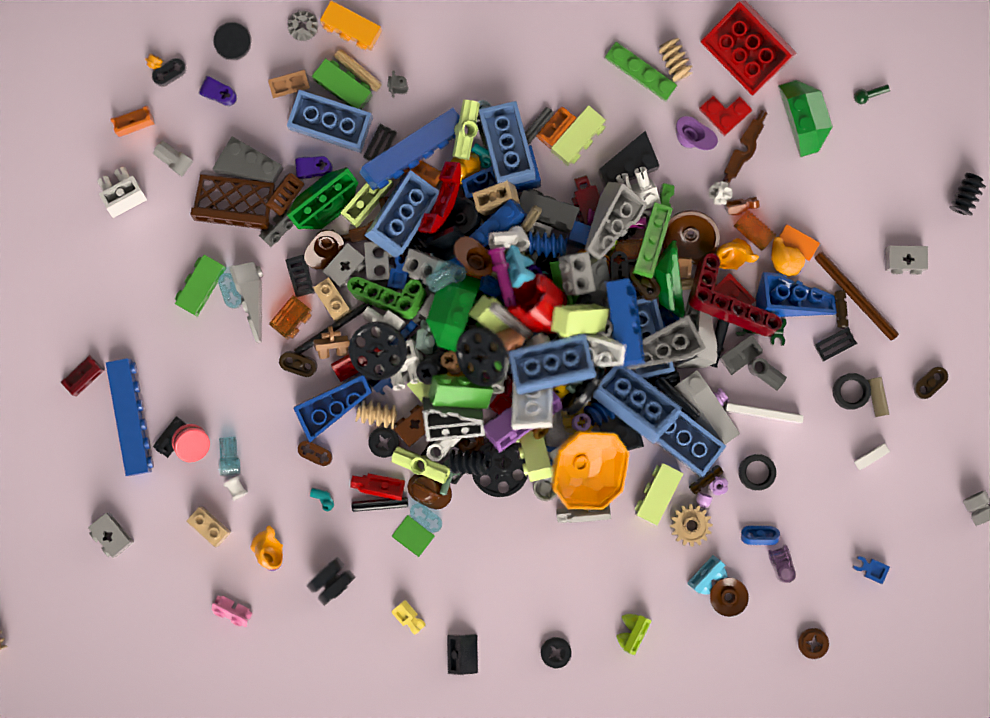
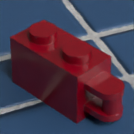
(585, 198)

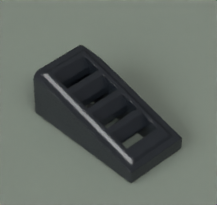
(294, 260)

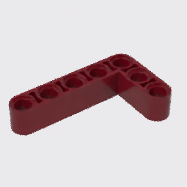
(726, 303)

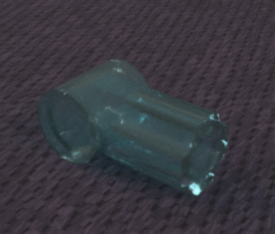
(448, 273)
(229, 461)

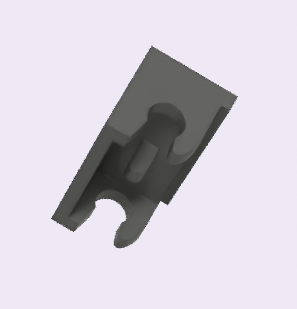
(741, 354)

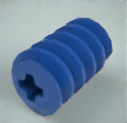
(547, 244)
(596, 412)

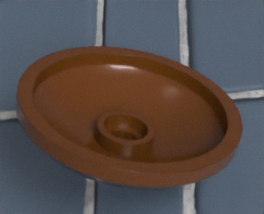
(702, 242)

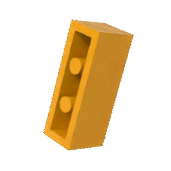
(350, 26)

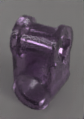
(781, 563)

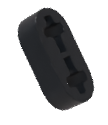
(171, 76)
(614, 266)

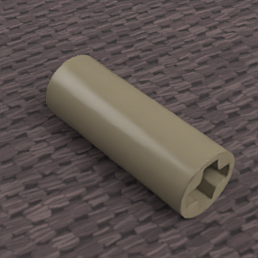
(878, 397)

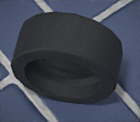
(837, 391)
(770, 465)

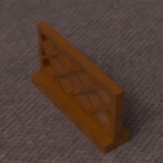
(228, 217)

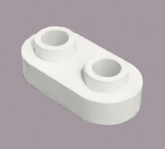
(537, 340)

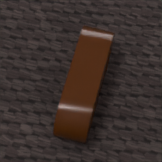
(312, 457)

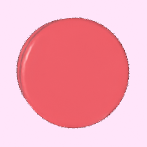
(190, 443)

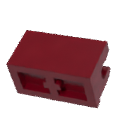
(82, 376)

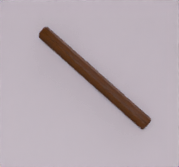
(856, 296)

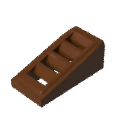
(292, 184)

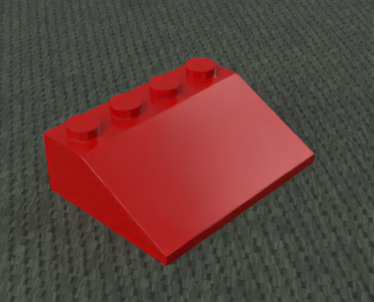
(748, 47)

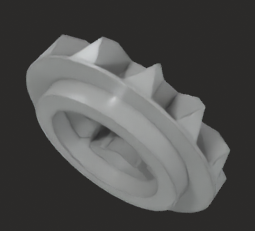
(301, 34)

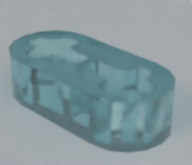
(226, 293)
(429, 514)

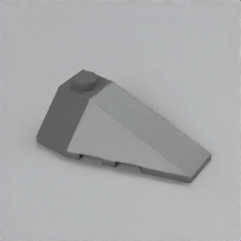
(614, 214)
(249, 284)
(705, 329)
(672, 344)
(712, 415)

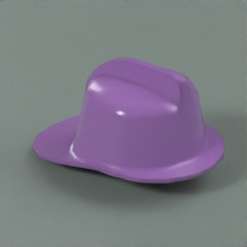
(694, 134)

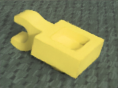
(406, 615)

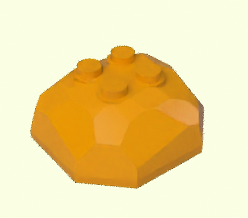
(589, 470)

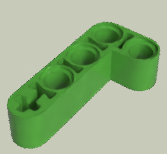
(384, 294)

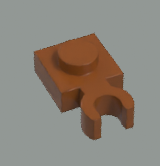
(737, 206)

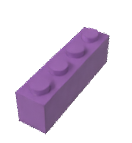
(500, 429)

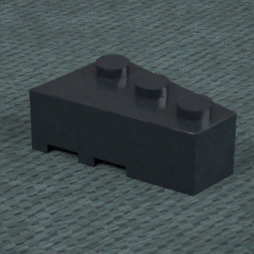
(633, 156)

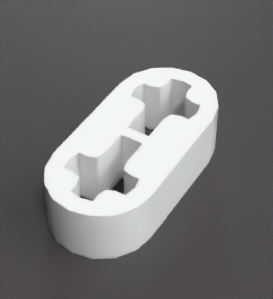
(871, 456)

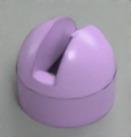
(703, 500)

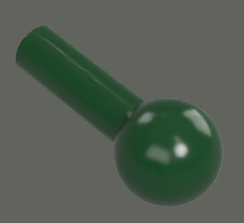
(862, 96)

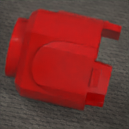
(537, 303)

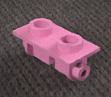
(224, 609)

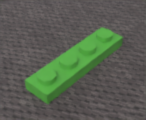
(641, 71)
(653, 240)

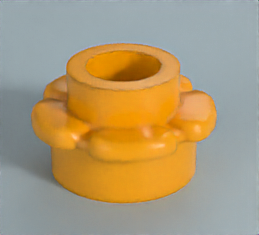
(153, 61)

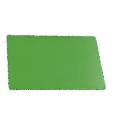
(413, 536)

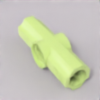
(464, 141)
(410, 461)

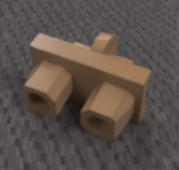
(330, 341)

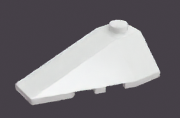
(604, 350)

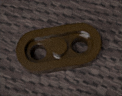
(645, 284)
(298, 365)
(930, 383)

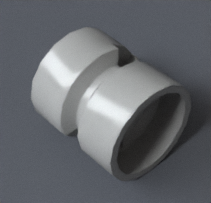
(543, 489)
(979, 506)

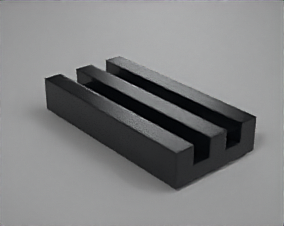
(386, 130)
(849, 337)

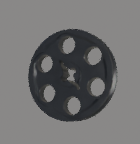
(383, 344)
(483, 349)
(576, 401)
(492, 488)

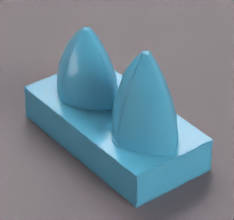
(517, 264)
(710, 570)

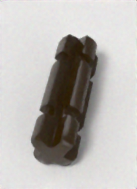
(841, 309)
(703, 481)

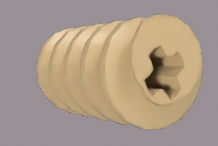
(675, 60)
(376, 413)

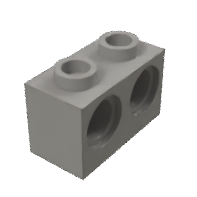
(374, 262)
(421, 264)
(576, 278)

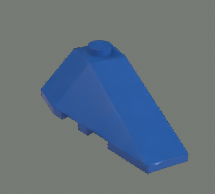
(792, 298)

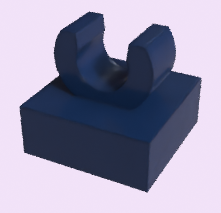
(378, 385)

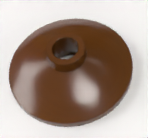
(738, 601)

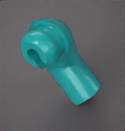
(483, 155)
(324, 497)

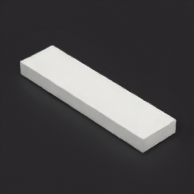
(764, 413)

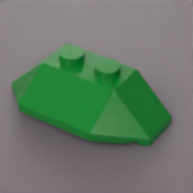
(806, 116)
(323, 200)
(669, 279)
(451, 312)

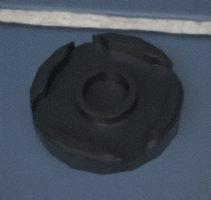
(232, 41)

